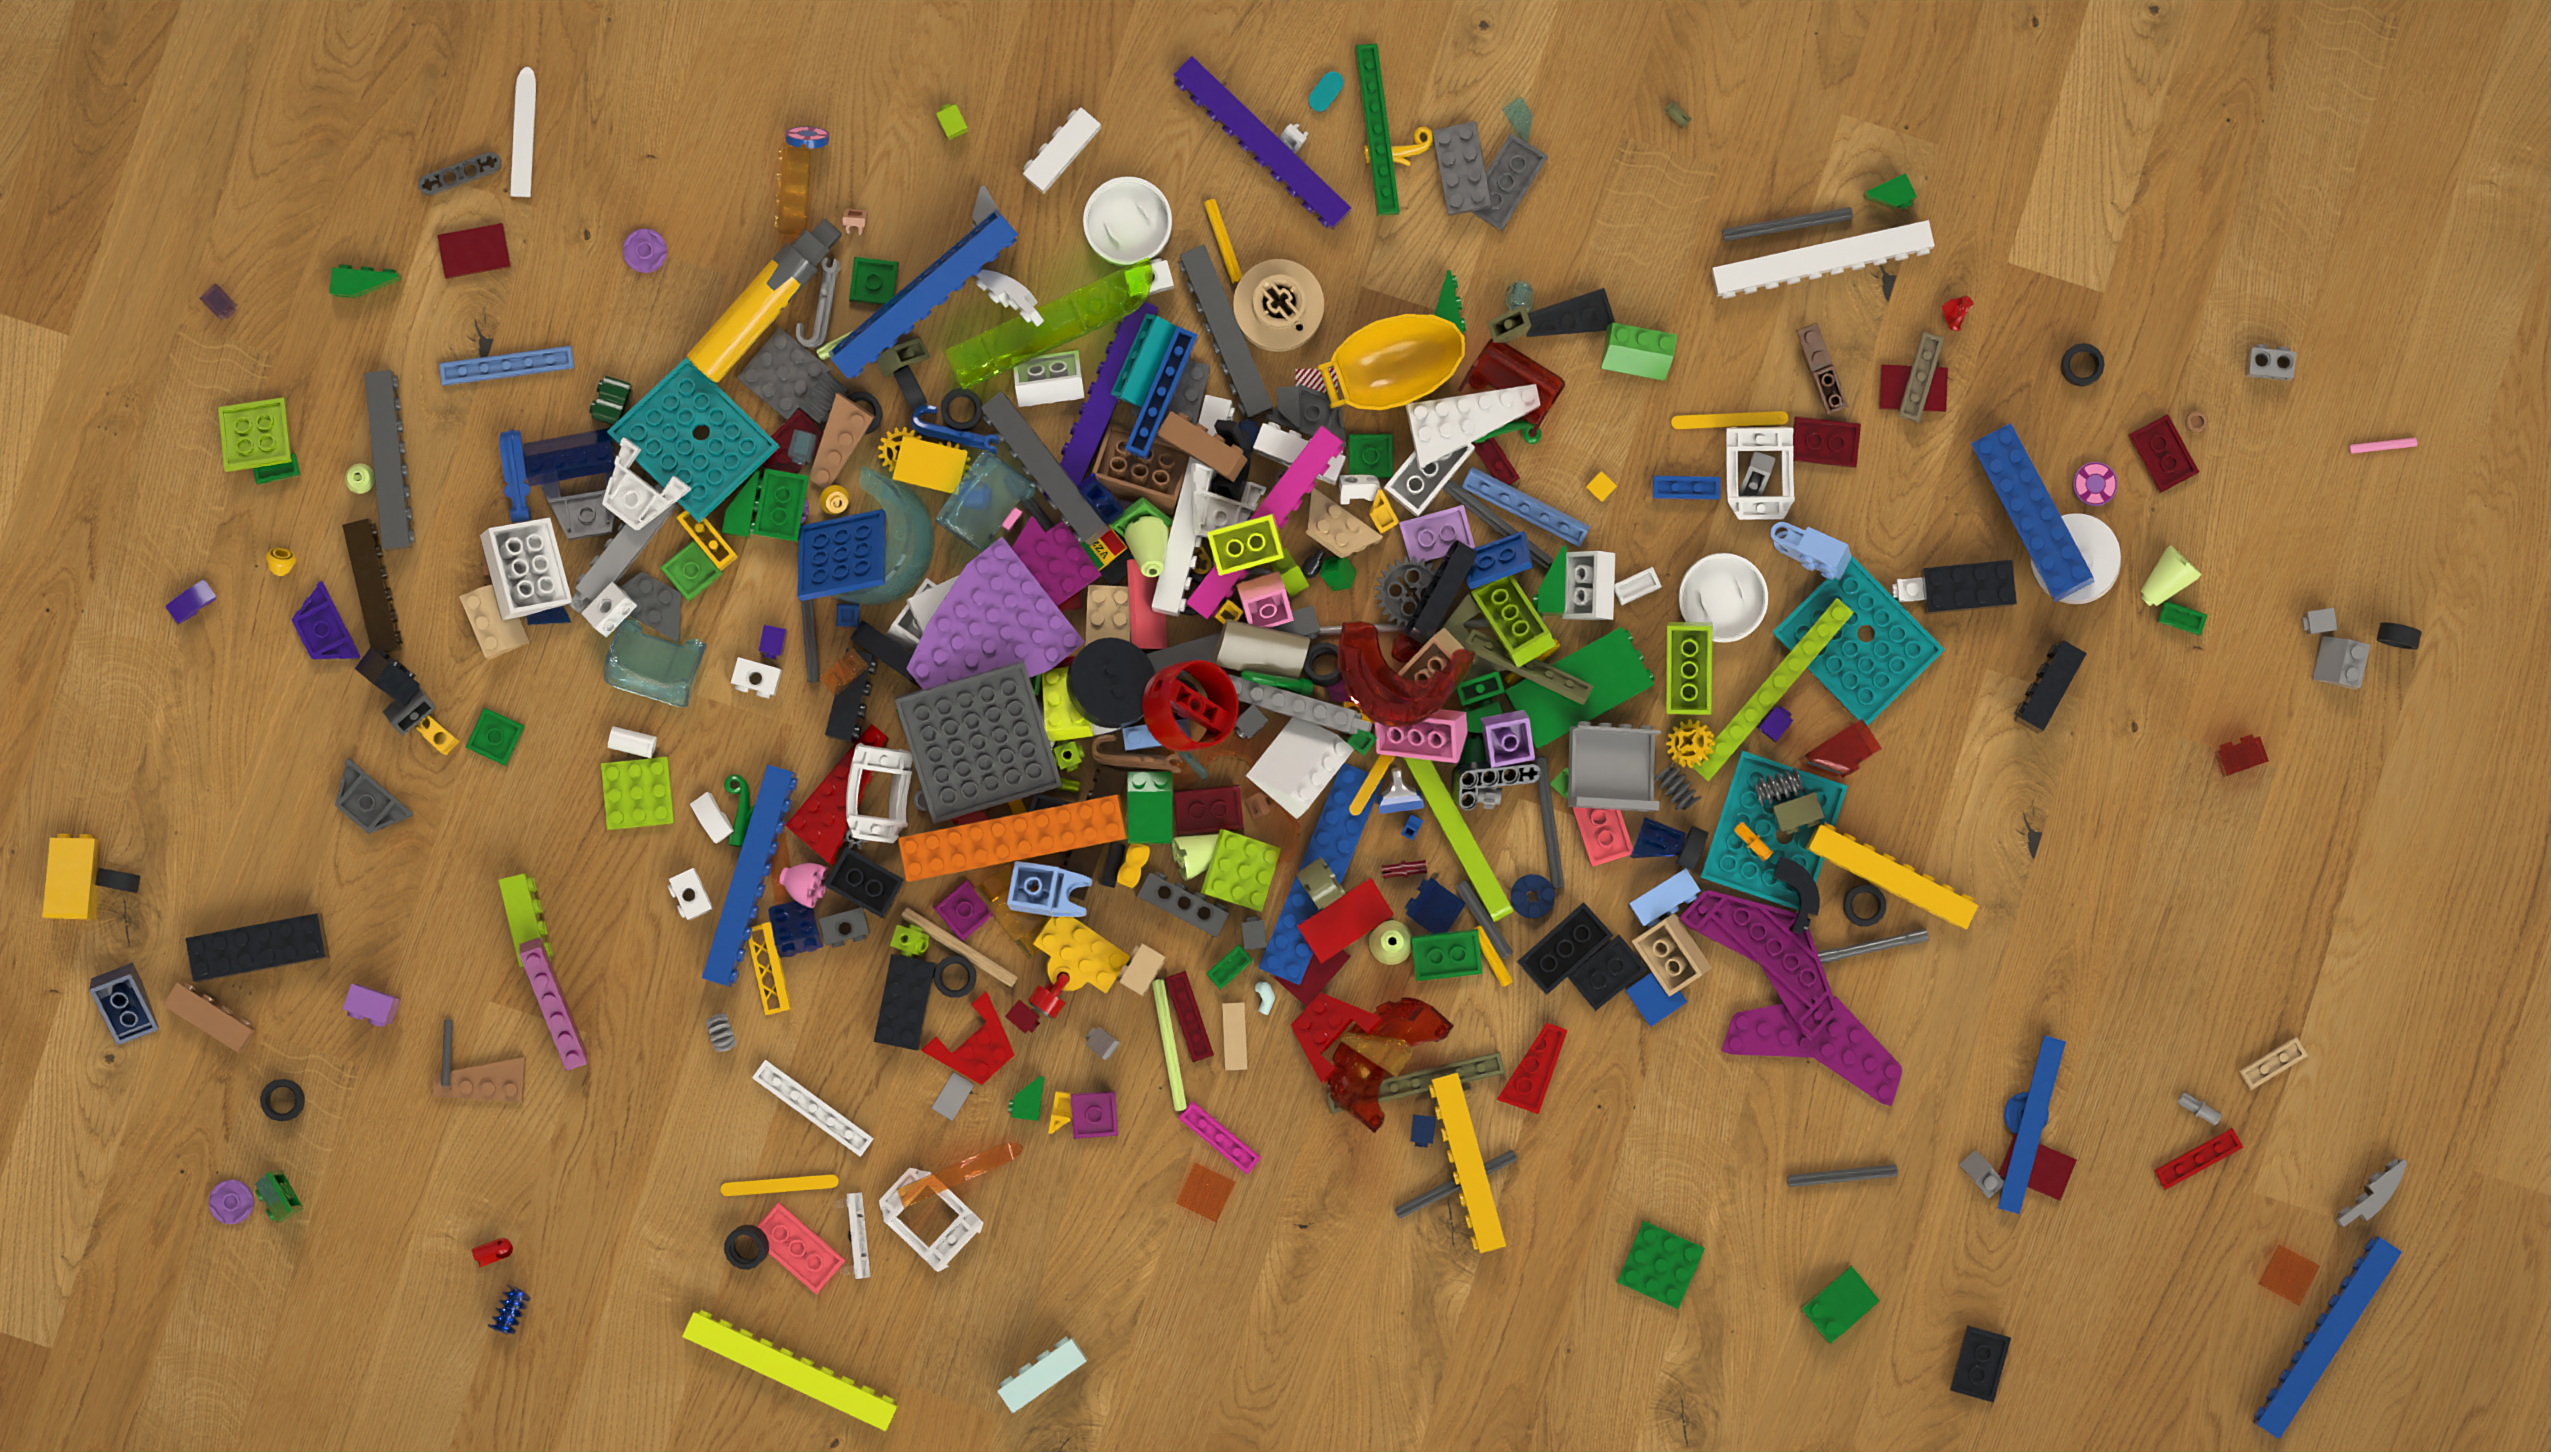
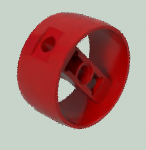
(1215, 714)

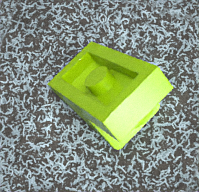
(1290, 573)

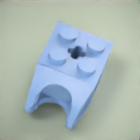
(1813, 549)
(1053, 890)

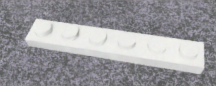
(813, 1108)

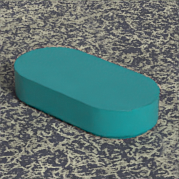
(1326, 91)

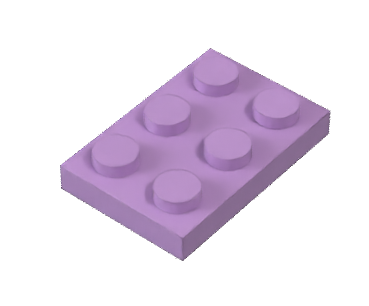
(1434, 533)

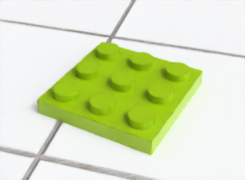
(255, 434)
(637, 793)
(1241, 870)

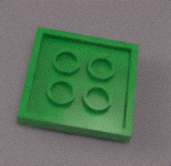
(1660, 1265)

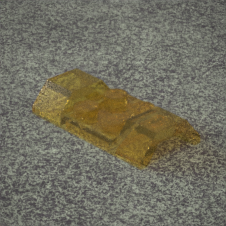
(1020, 926)

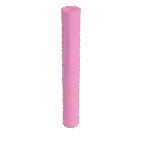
(2383, 445)

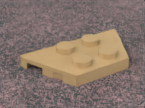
(1337, 527)

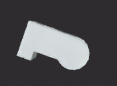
(1357, 487)

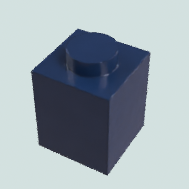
(1422, 1130)

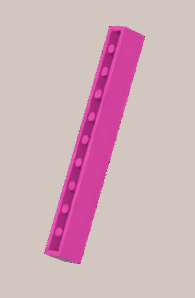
(1280, 501)

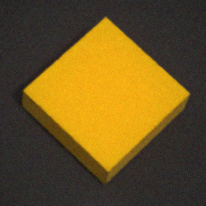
(1601, 487)

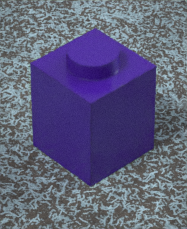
(772, 641)
(1776, 723)

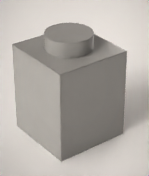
(2319, 621)

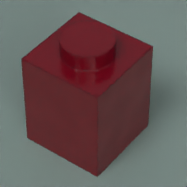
(1023, 1017)

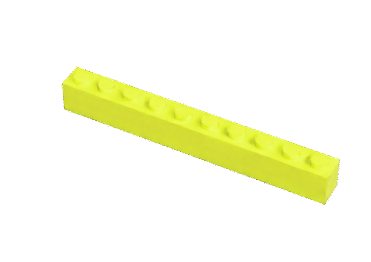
(789, 1370)

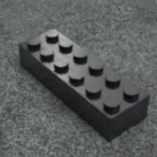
(257, 947)

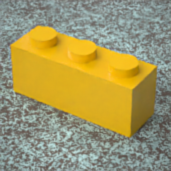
(708, 540)

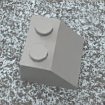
(2341, 662)

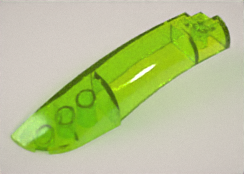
(1063, 322)

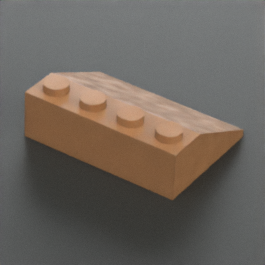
(1131, 477)

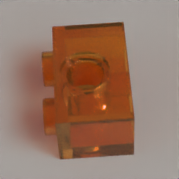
(843, 672)

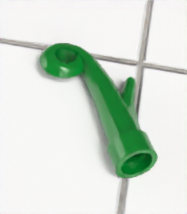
(1514, 426)
(1299, 686)
(743, 814)

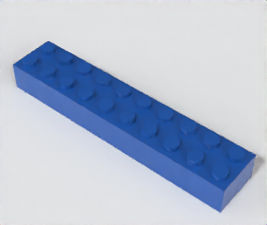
(923, 294)

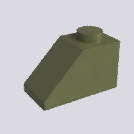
(1510, 325)
(902, 355)

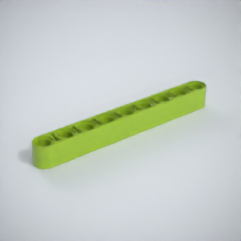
(1459, 837)

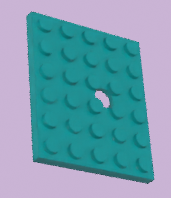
(664, 430)
(1860, 673)
(1740, 867)

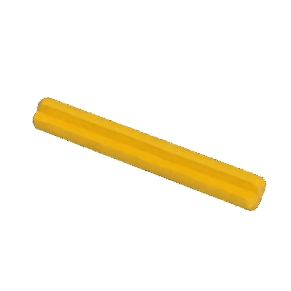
(1223, 240)

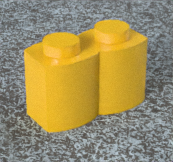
(1130, 871)

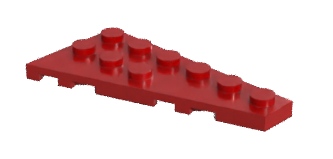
(822, 817)

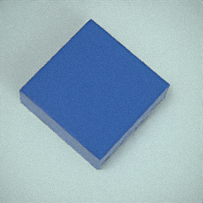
(848, 615)

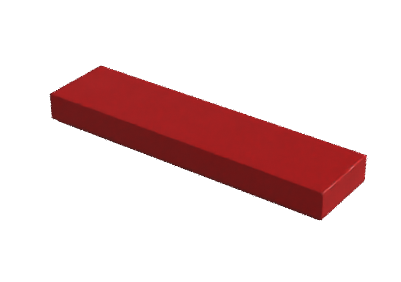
(2198, 1158)

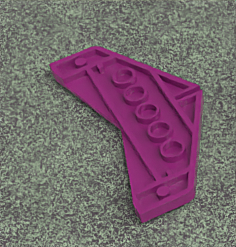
(1784, 956)
(1840, 1045)

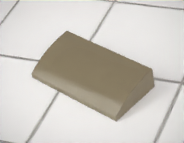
(1260, 650)

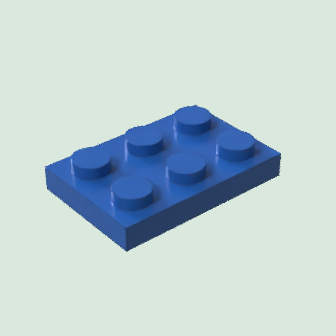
(1500, 560)

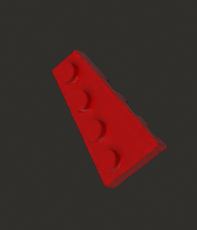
(1532, 1076)

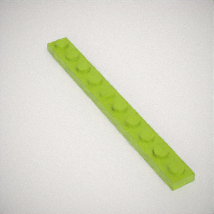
(1774, 687)

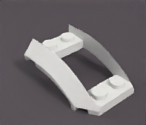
(1760, 440)
(882, 760)
(953, 1237)

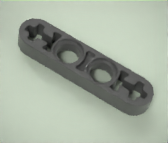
(461, 177)

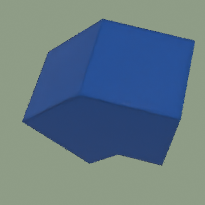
(1412, 827)

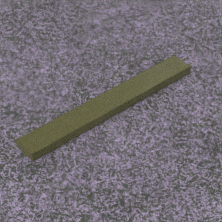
(1418, 1081)

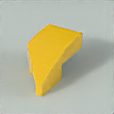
(1382, 513)
(1061, 1111)

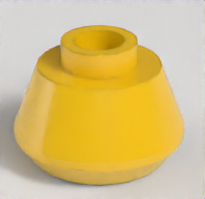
(834, 494)
(280, 561)

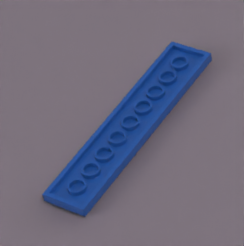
(1334, 842)

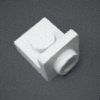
(1908, 590)

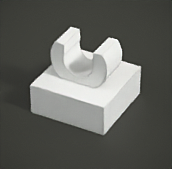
(1293, 137)

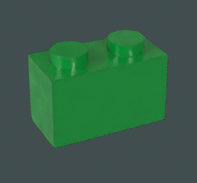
(1480, 689)

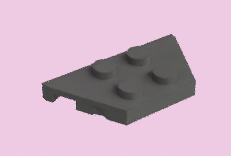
(1313, 414)
(656, 604)
(368, 801)

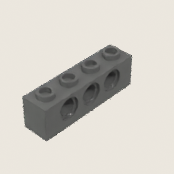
(1149, 893)

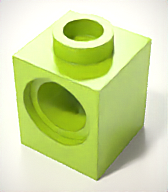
(951, 121)

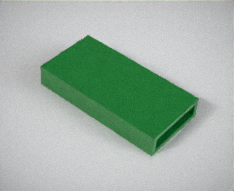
(1607, 664)

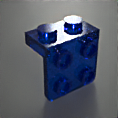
(1434, 907)
(794, 929)

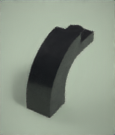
(1233, 435)
(1805, 887)

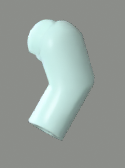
(1267, 996)

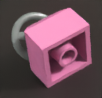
(1264, 599)

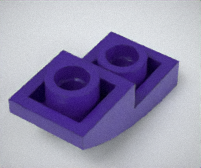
(190, 601)

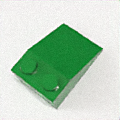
(1551, 593)
(1150, 807)
(278, 1196)
(1839, 1305)

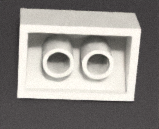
(1049, 379)
(1589, 585)

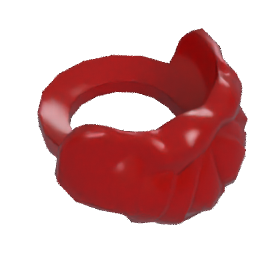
(1955, 311)

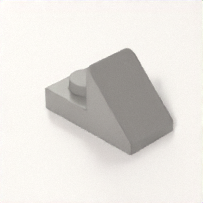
(1982, 1173)

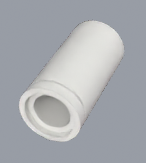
(632, 742)

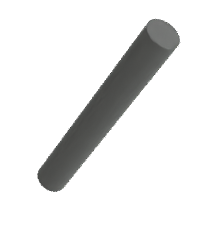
(446, 1053)

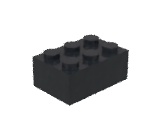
(865, 883)

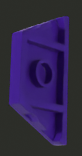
(323, 628)

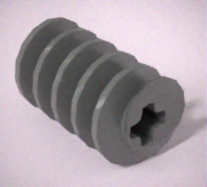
(1778, 786)
(1677, 787)

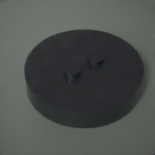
(1109, 682)

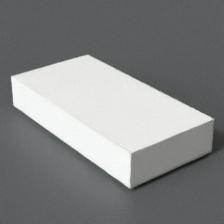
(1637, 586)

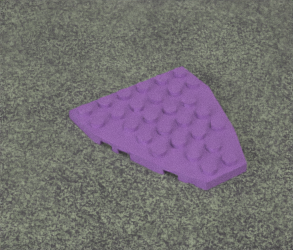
(992, 620)

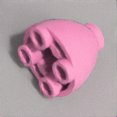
(805, 882)

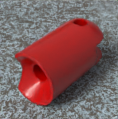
(492, 1251)

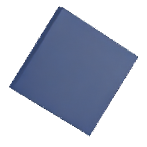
(1653, 1000)

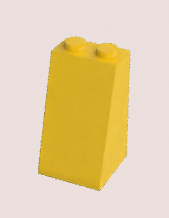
(71, 878)

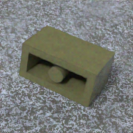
(1797, 813)

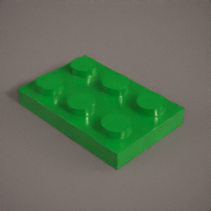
(781, 505)
(1446, 955)

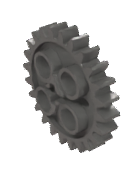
(1394, 605)

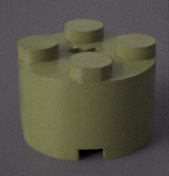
(1320, 883)

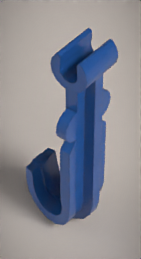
(950, 434)
(514, 474)

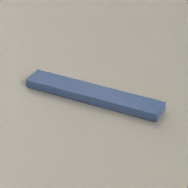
(506, 365)
(1525, 506)

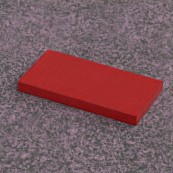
(1345, 920)

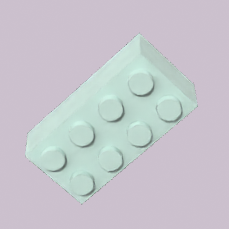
(1042, 1375)

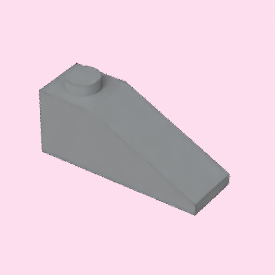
(1101, 1042)

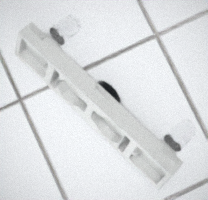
(856, 1235)

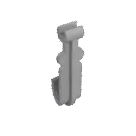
(824, 306)

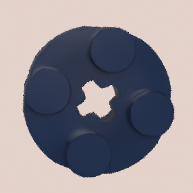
(1519, 896)

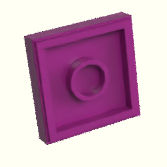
(963, 910)
(1094, 1114)

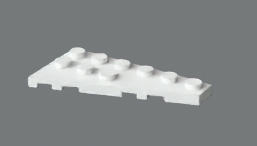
(1457, 421)

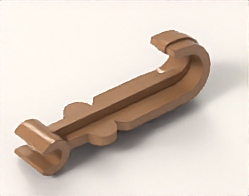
(1132, 760)

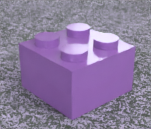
(1507, 738)
(371, 1004)

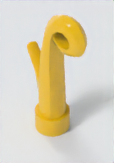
(1399, 152)

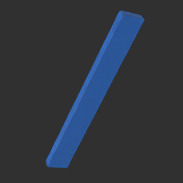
(2031, 1124)

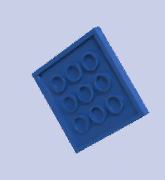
(842, 555)

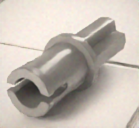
(2199, 1108)

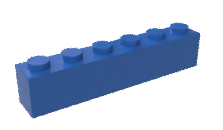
(1161, 393)

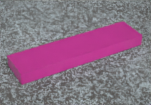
(1219, 1137)

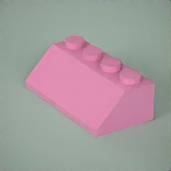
(1434, 739)

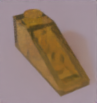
(1381, 1050)

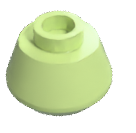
(366, 478)

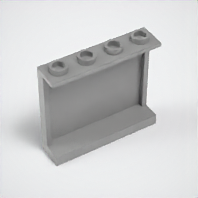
(1612, 767)

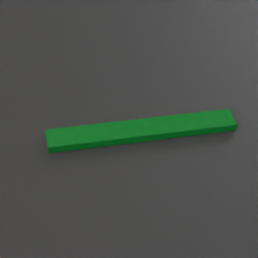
(1377, 129)

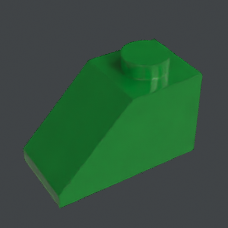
(1893, 193)
(1028, 1101)

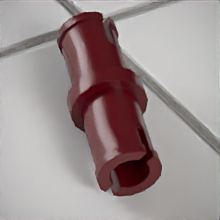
(1404, 869)

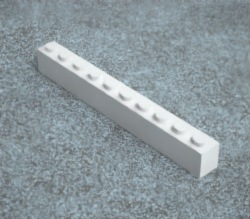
(1822, 258)
(1182, 541)

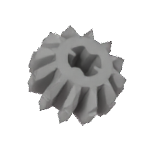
(721, 1032)

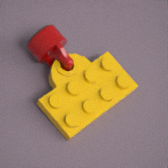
(1075, 958)

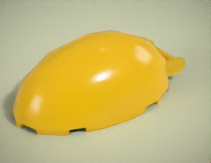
(1394, 361)

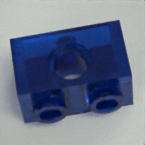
(1100, 498)

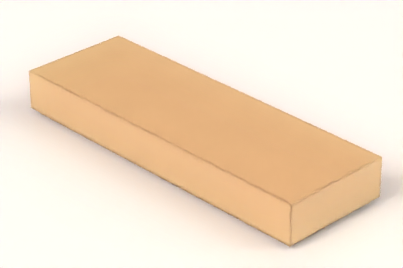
(1234, 1036)
(2273, 1063)

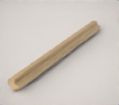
(959, 947)

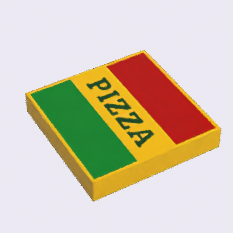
(1105, 549)

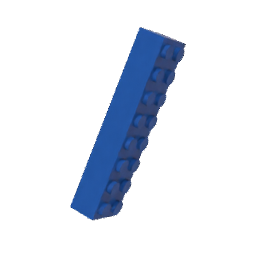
(2032, 512)

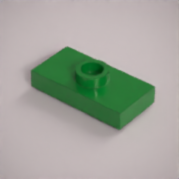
(277, 472)
(2182, 618)
(1229, 967)

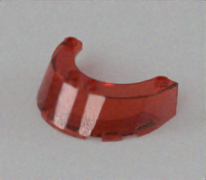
(1383, 692)
(1359, 1079)

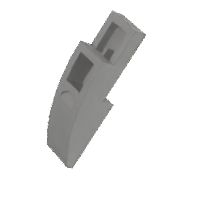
(2380, 1188)

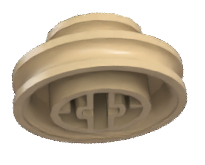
(1261, 325)

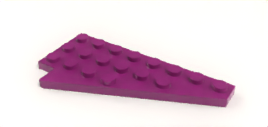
(1055, 560)

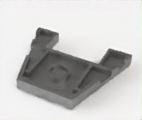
(581, 514)

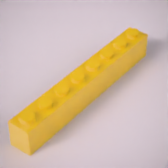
(1892, 876)
(1468, 1163)

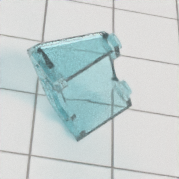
(984, 501)
(653, 665)

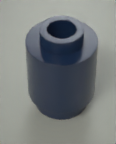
(1252, 430)

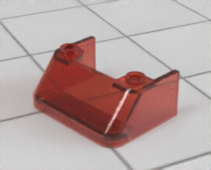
(1508, 368)
(1843, 751)

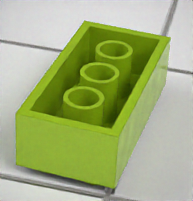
(1513, 619)
(1689, 668)
(524, 911)

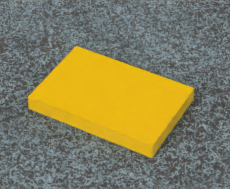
(929, 465)

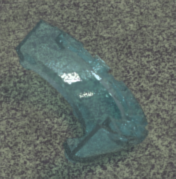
(908, 543)

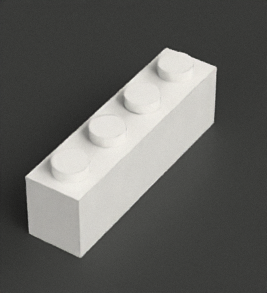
(1062, 150)

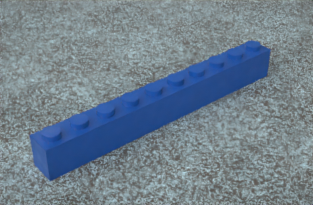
(749, 876)
(2327, 1336)

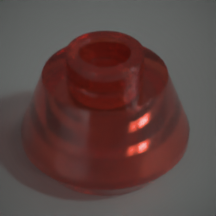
(1404, 648)

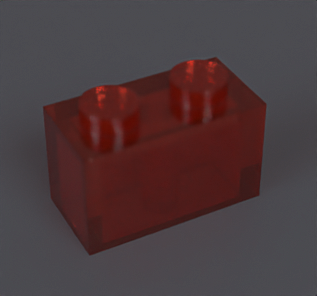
(2241, 756)

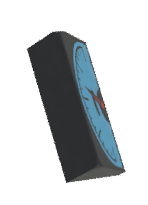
(1112, 864)

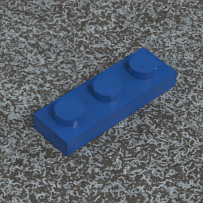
(1686, 487)

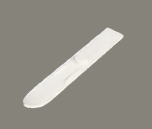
(523, 134)

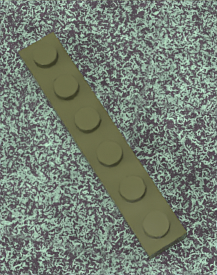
(1533, 670)

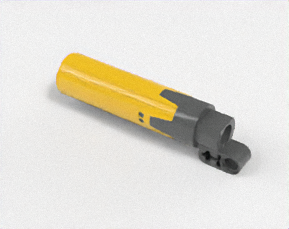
(762, 301)

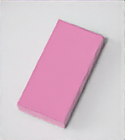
(1012, 520)

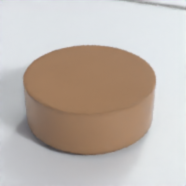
(2196, 422)

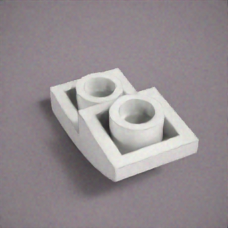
(711, 817)

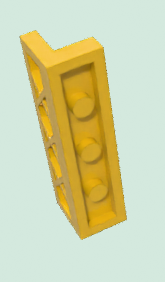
(777, 970)

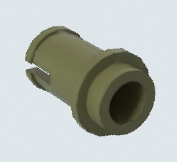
(1677, 114)

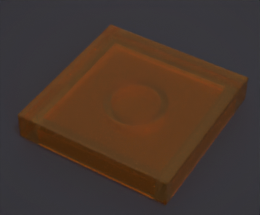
(1205, 1192)
(2288, 1275)

